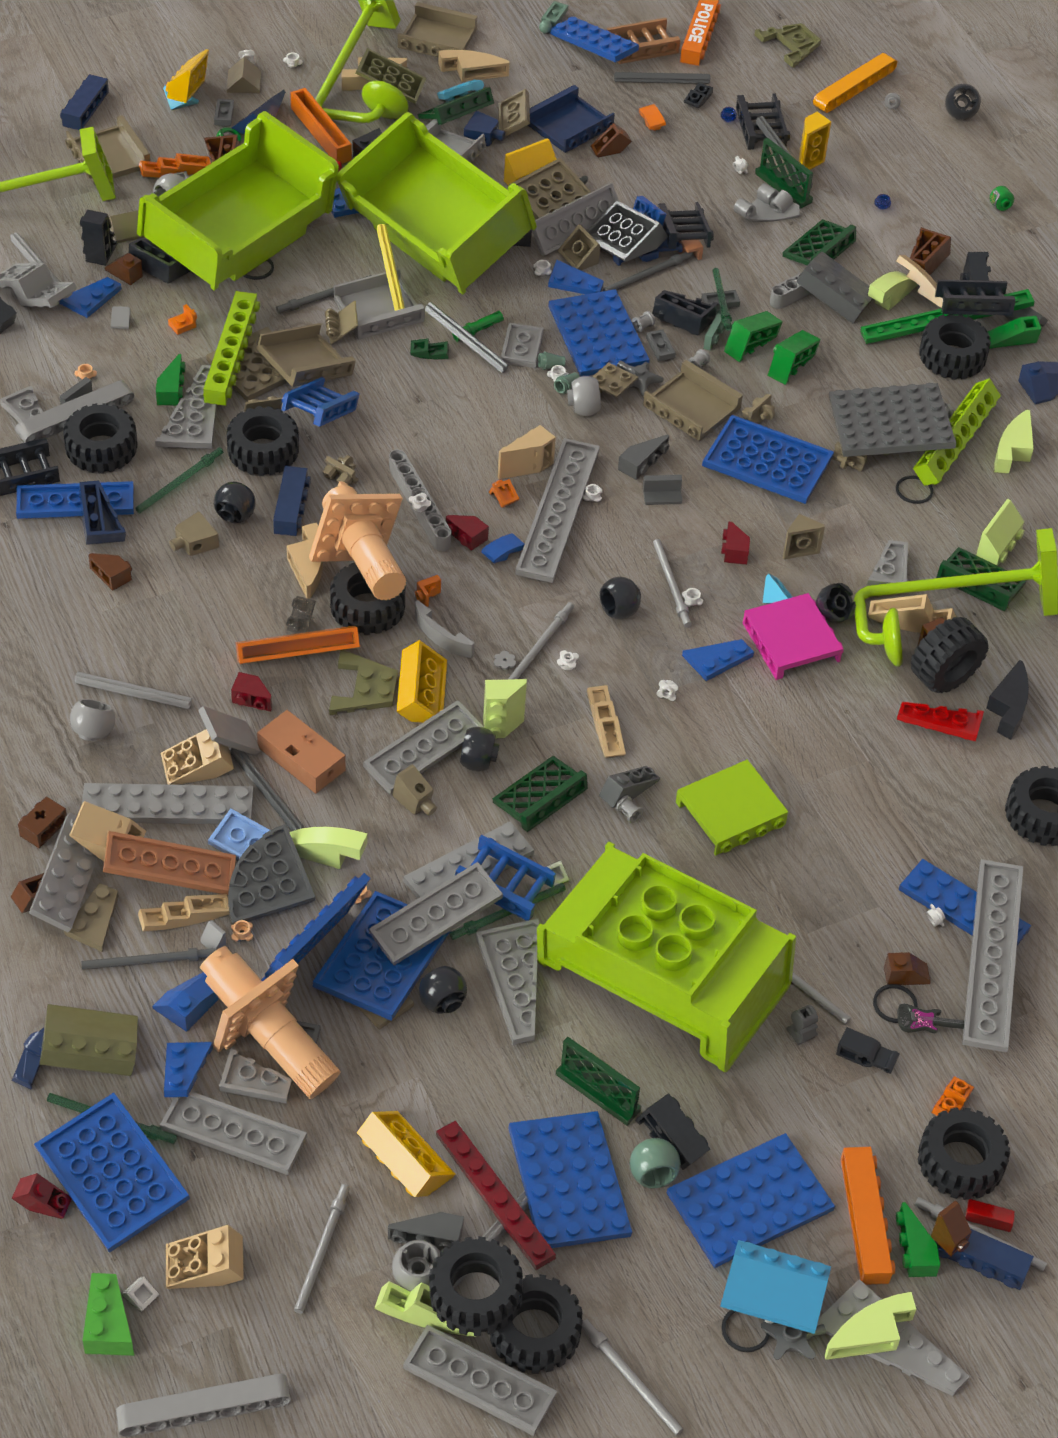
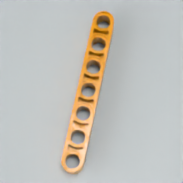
(854, 82)

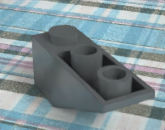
(641, 456)
(628, 783)
(436, 1228)

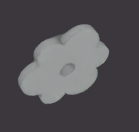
(504, 660)

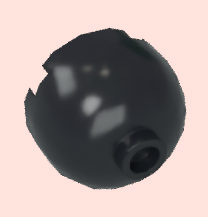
(836, 602)

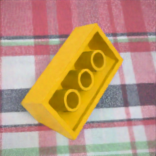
(188, 78)
(421, 682)
(405, 1153)

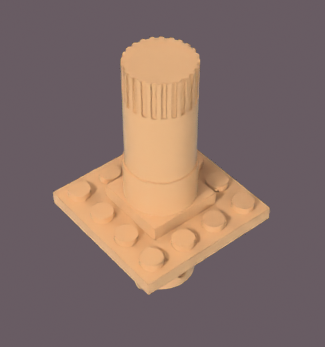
(358, 531)
(260, 1010)

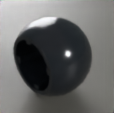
(952, 104)
(234, 502)
(620, 597)
(479, 749)
(443, 990)

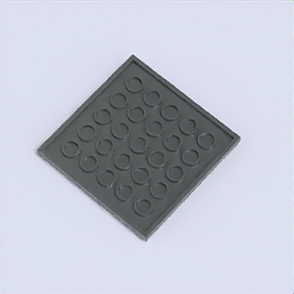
(891, 419)

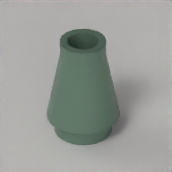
(548, 360)
(563, 382)

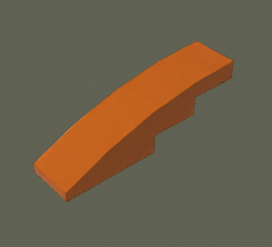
(181, 163)

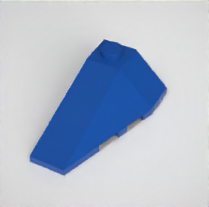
(187, 1002)

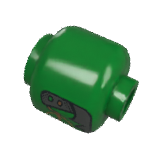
(1001, 198)

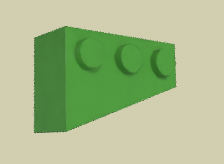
(105, 1321)

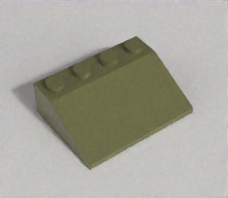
(379, 68)
(89, 1040)

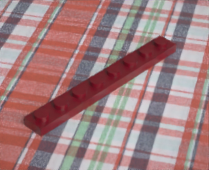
(496, 1195)

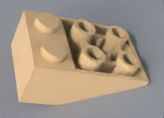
(527, 454)
(196, 760)
(95, 823)
(205, 1259)

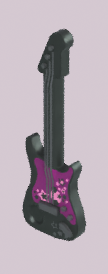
(915, 1019)

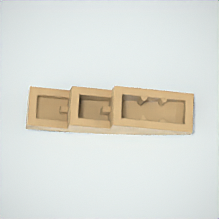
(921, 277)
(606, 721)
(180, 914)

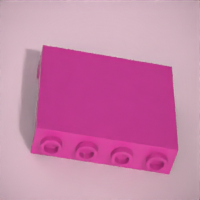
(791, 634)

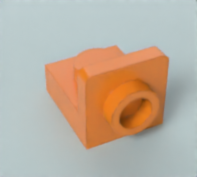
(184, 321)
(504, 492)
(428, 588)

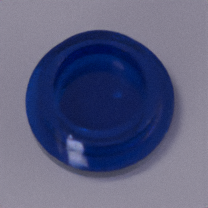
(728, 114)
(882, 201)

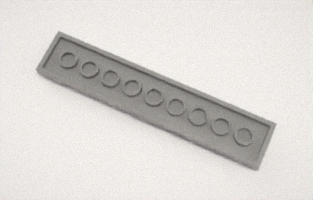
(557, 510)
(993, 956)

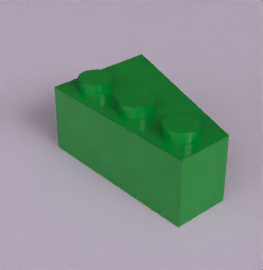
(750, 333)
(791, 354)

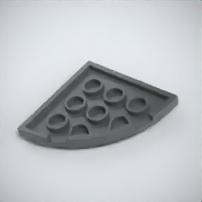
(268, 878)

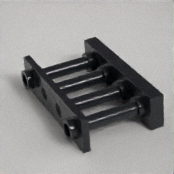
(748, 127)
(695, 224)
(975, 297)
(22, 454)

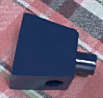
(483, 124)

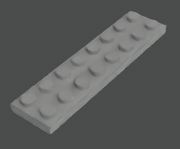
(170, 802)

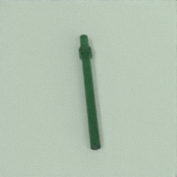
(726, 317)
(206, 461)
(471, 926)
(153, 1132)

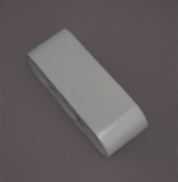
(787, 292)

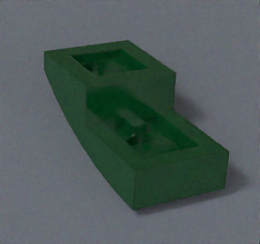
(424, 349)

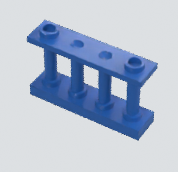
(320, 401)
(511, 902)

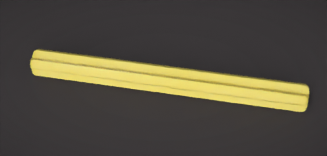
(390, 267)

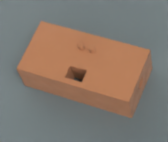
(301, 751)

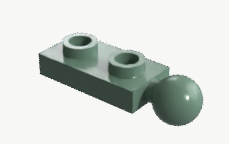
(552, 16)
(713, 332)

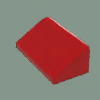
(989, 1215)

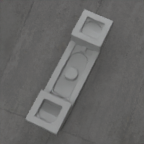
(456, 644)

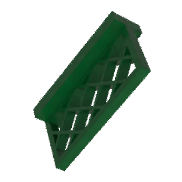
(459, 106)
(779, 180)
(833, 249)
(992, 594)
(551, 801)
(602, 1089)

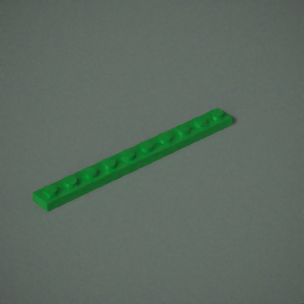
(917, 322)

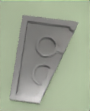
(21, 404)
(891, 565)
(250, 1079)

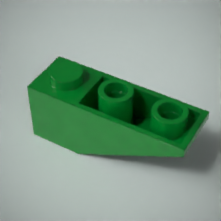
(1016, 332)
(169, 383)
(920, 1249)

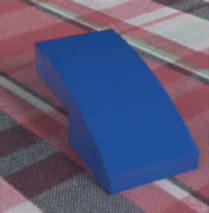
(502, 547)

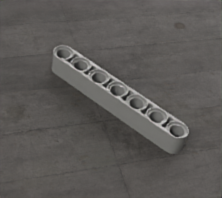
(53, 420)
(411, 485)
(203, 1405)

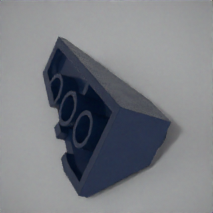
(270, 106)
(1040, 381)

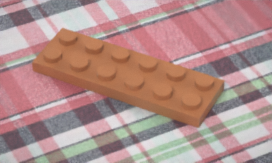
(168, 863)

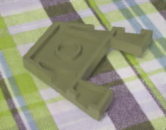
(795, 37)
(373, 686)

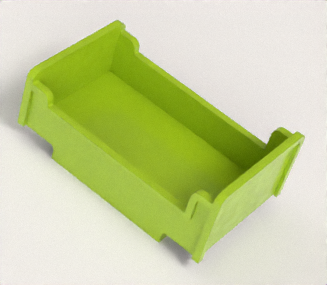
(435, 202)
(242, 203)
(672, 950)

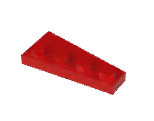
(951, 722)

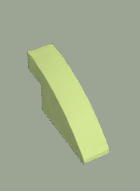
(891, 289)
(1015, 443)
(329, 844)
(411, 1306)
(872, 1328)

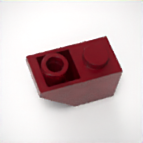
(468, 530)
(736, 546)
(251, 692)
(41, 1196)

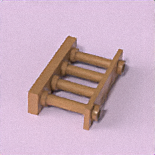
(652, 48)

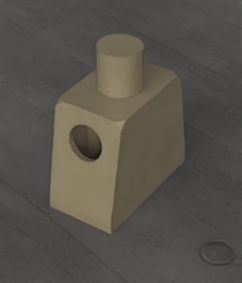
(195, 535)
(414, 791)

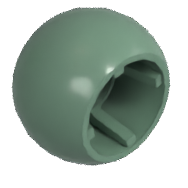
(654, 1163)

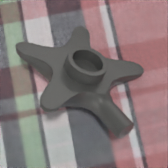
(645, 377)
(791, 1339)

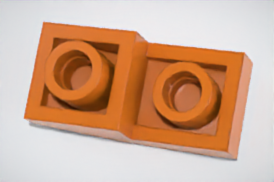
(652, 116)
(954, 1096)

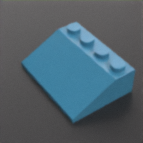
(776, 1286)

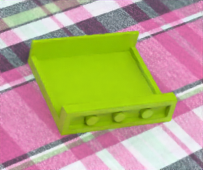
(733, 806)

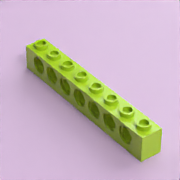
(231, 348)
(964, 423)

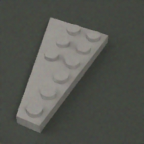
(192, 419)
(512, 968)
(914, 1352)

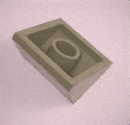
(244, 77)
(125, 226)
(580, 249)
(803, 538)

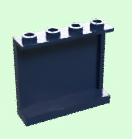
(568, 120)

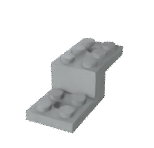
(35, 285)

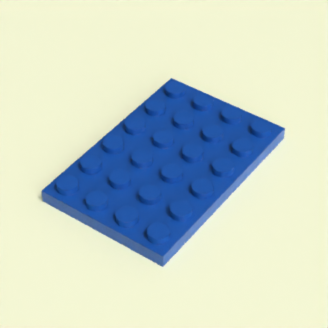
(597, 331)
(768, 459)
(321, 926)
(361, 970)
(111, 1172)
(570, 1179)
(750, 1199)

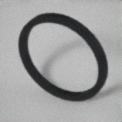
(263, 276)
(909, 500)
(891, 986)
(737, 1347)

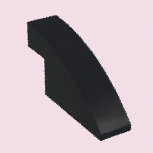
(1010, 700)

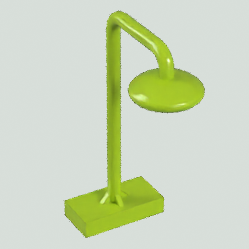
(379, 96)
(94, 163)
(1043, 572)

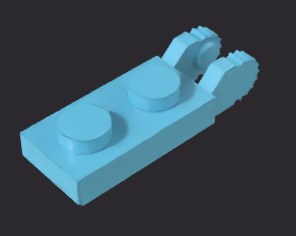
(461, 89)

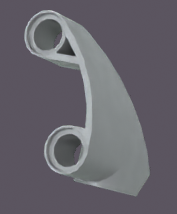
(768, 206)

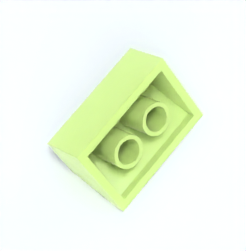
(1001, 534)
(504, 705)

